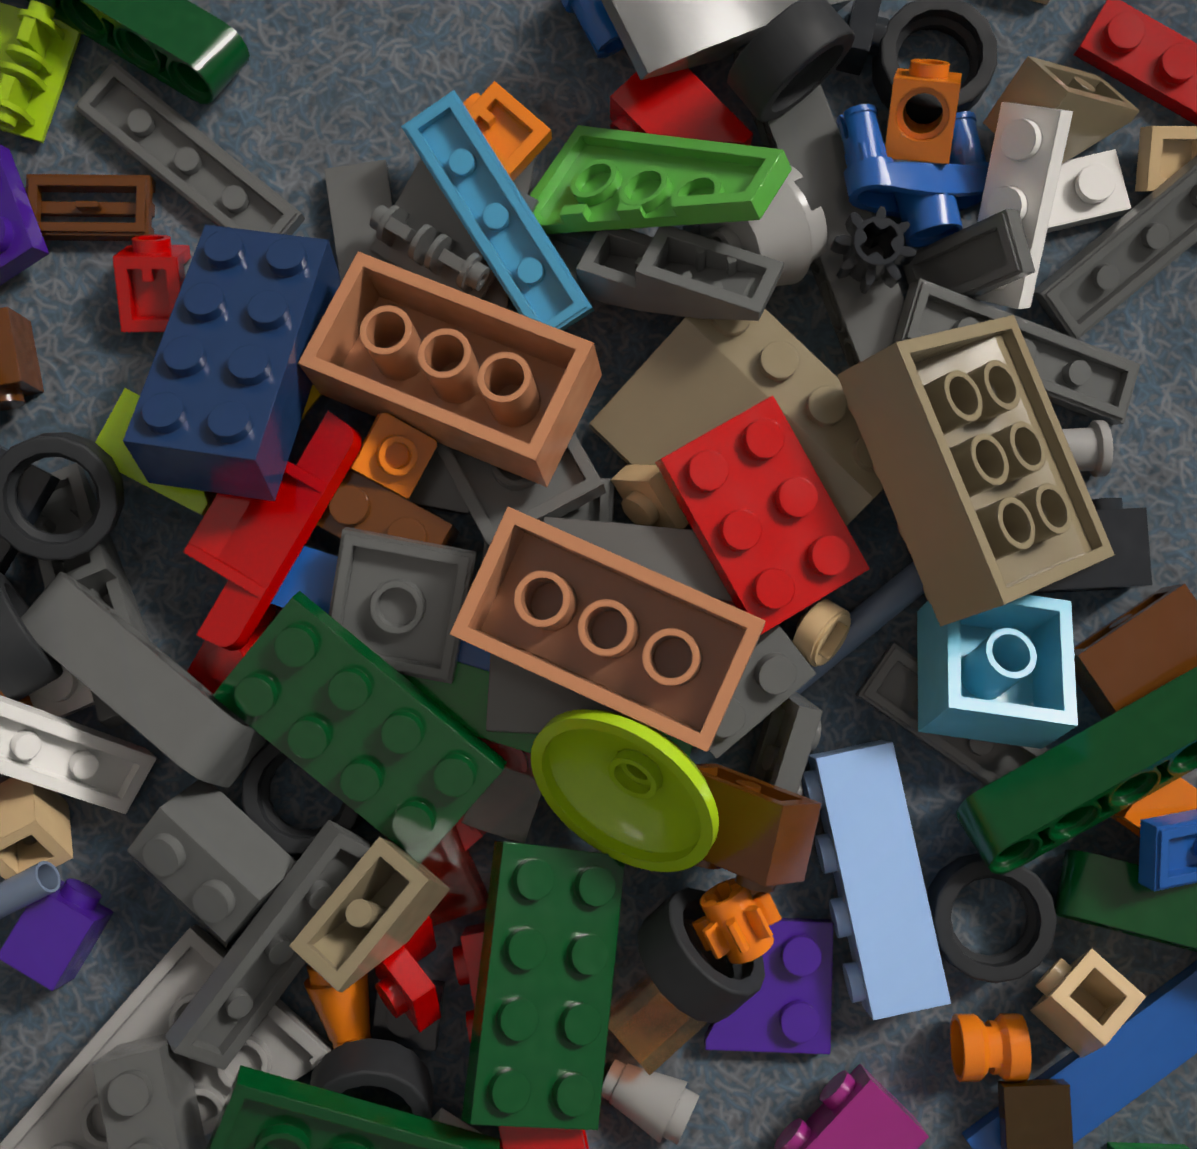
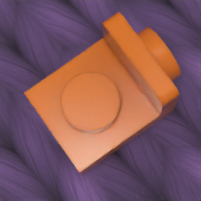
(508, 127)
(394, 455)

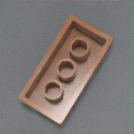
(453, 367)
(608, 628)

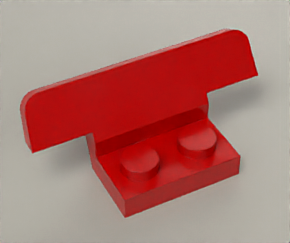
(260, 539)

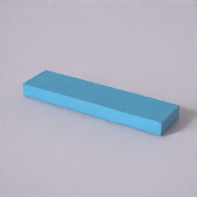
(496, 214)

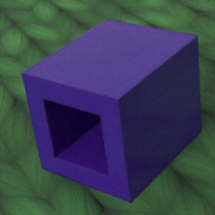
(57, 934)

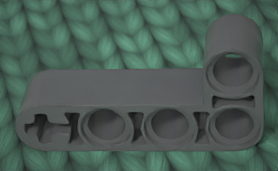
(141, 682)

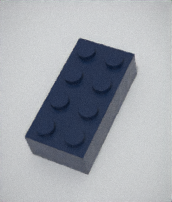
(227, 370)

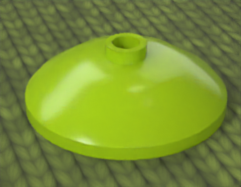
(625, 789)

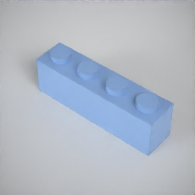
(877, 880)

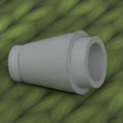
(651, 1101)

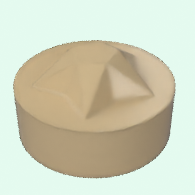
(822, 632)

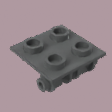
(429, 238)

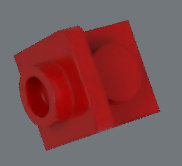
(148, 281)

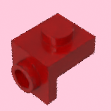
(404, 983)

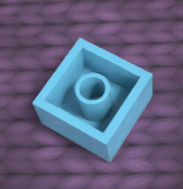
(999, 673)

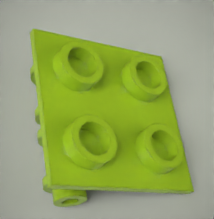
(32, 67)

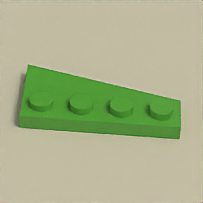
(654, 181)

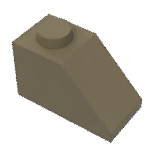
(1094, 102)
(369, 915)

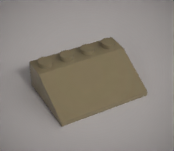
(723, 368)
(974, 466)

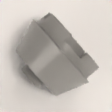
(784, 232)

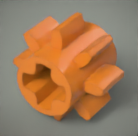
(736, 922)

